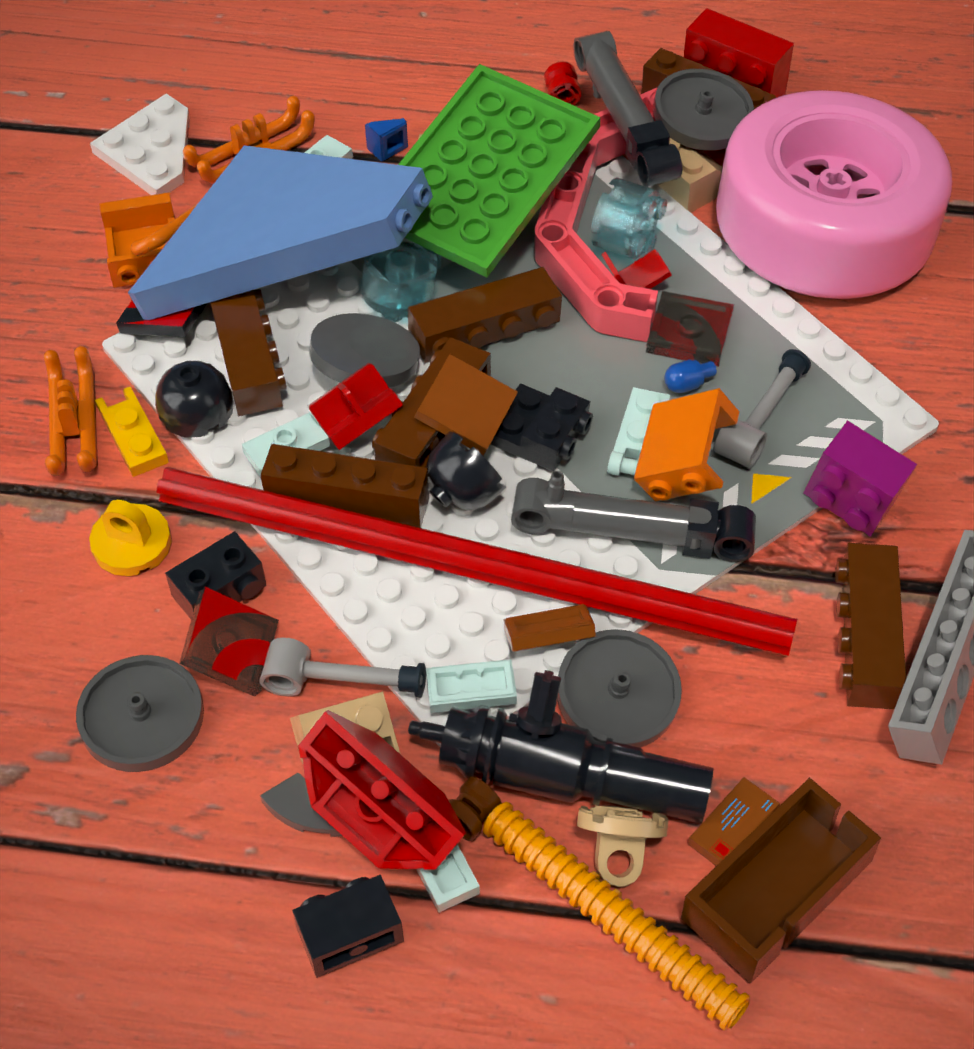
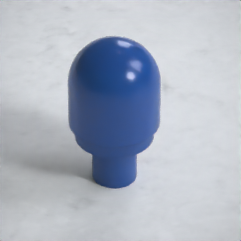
(688, 375)

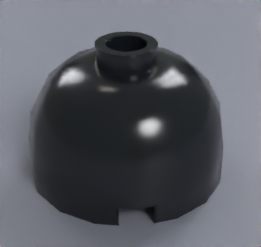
(193, 399)
(461, 475)

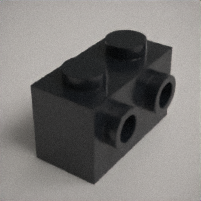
(223, 567)
(348, 924)

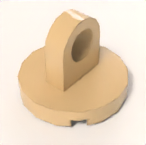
(621, 830)

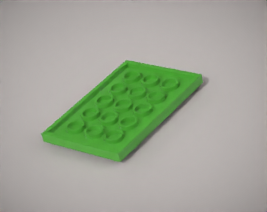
(493, 165)

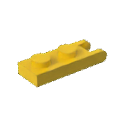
(133, 434)

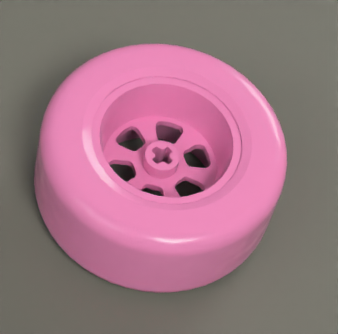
(869, 202)

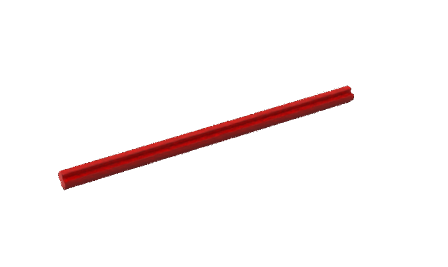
(480, 561)

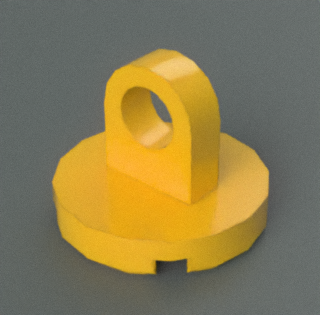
(129, 538)

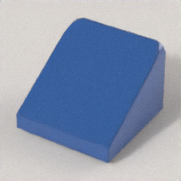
(386, 137)

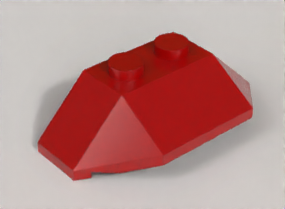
(376, 797)

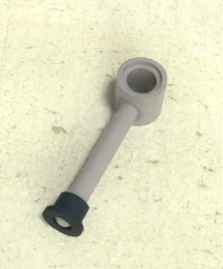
(745, 439)
(289, 666)

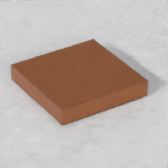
(466, 404)

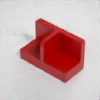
(354, 405)

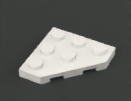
(149, 146)

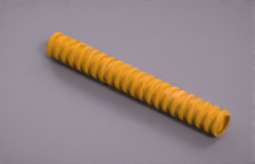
(616, 915)

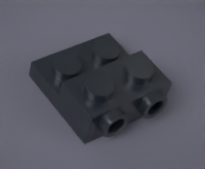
(543, 426)

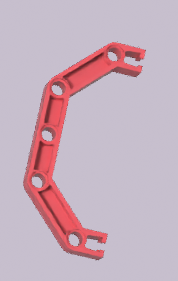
(571, 264)

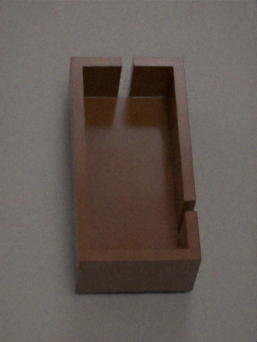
(779, 879)

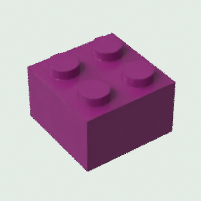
(859, 478)

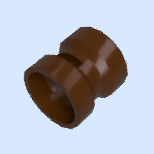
(474, 805)

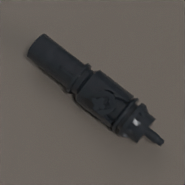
(563, 761)

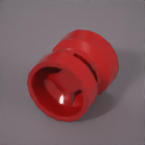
(562, 82)

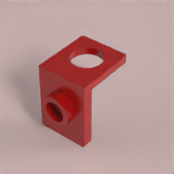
(643, 273)

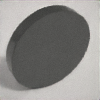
(701, 107)
(354, 339)
(619, 687)
(140, 713)

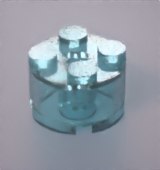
(628, 219)
(399, 279)

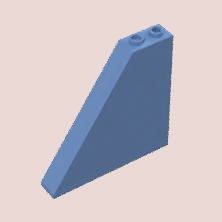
(278, 220)

